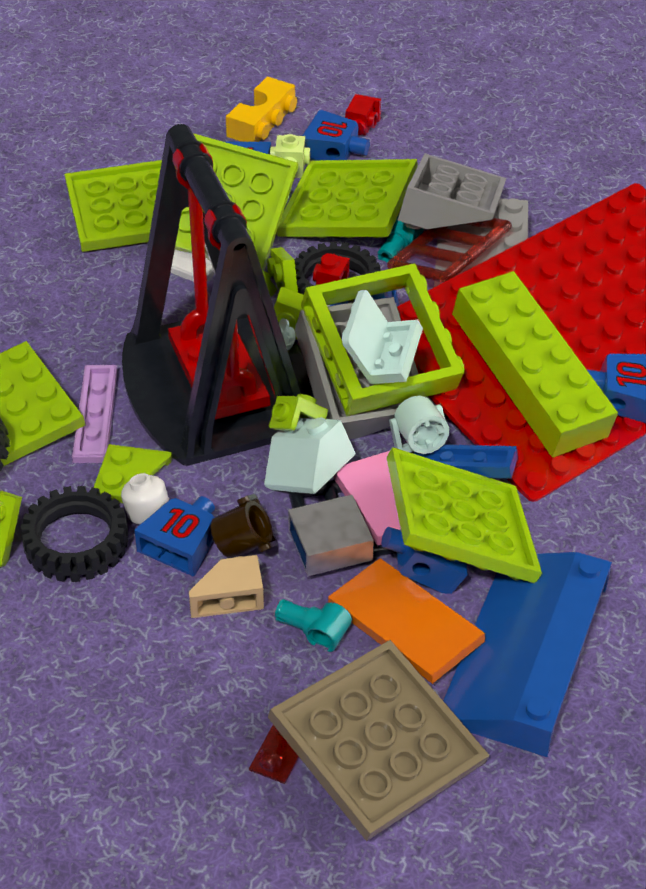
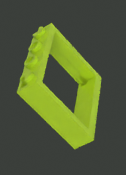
(351, 394)

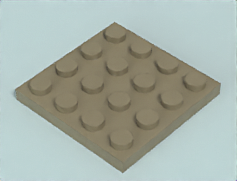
(378, 738)

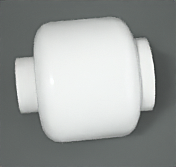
(143, 496)

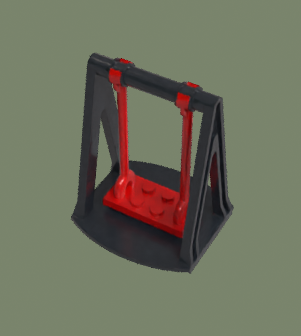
(216, 375)

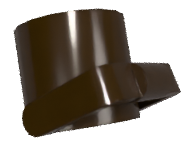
(243, 529)

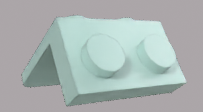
(377, 346)

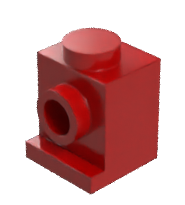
(365, 112)
(331, 269)

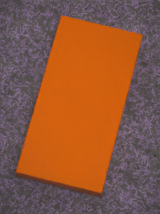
(416, 622)

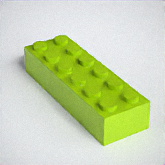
(534, 364)

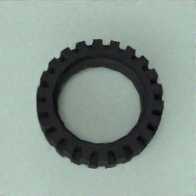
(359, 262)
(83, 562)

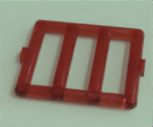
(459, 260)

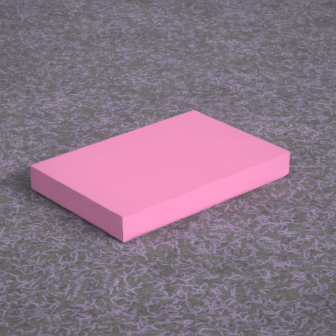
(373, 492)

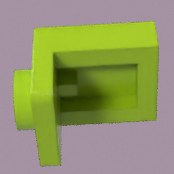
(290, 408)

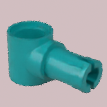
(398, 239)
(320, 626)

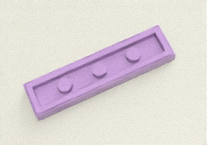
(97, 409)

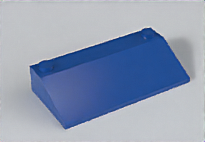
(531, 647)

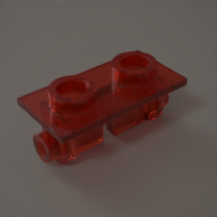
(274, 758)

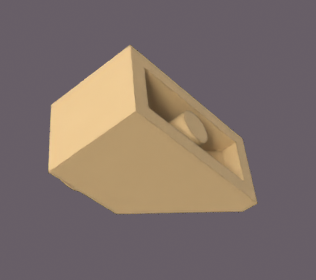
(228, 588)

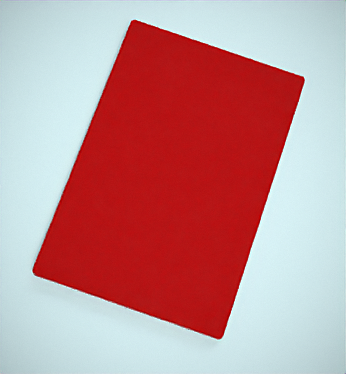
(593, 290)

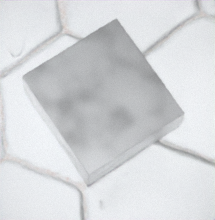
(330, 535)

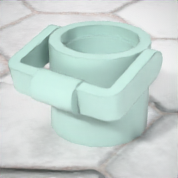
(420, 425)

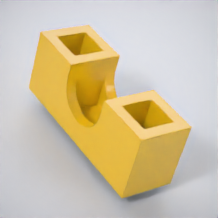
(271, 103)

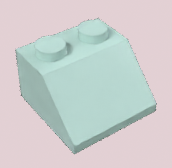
(307, 456)

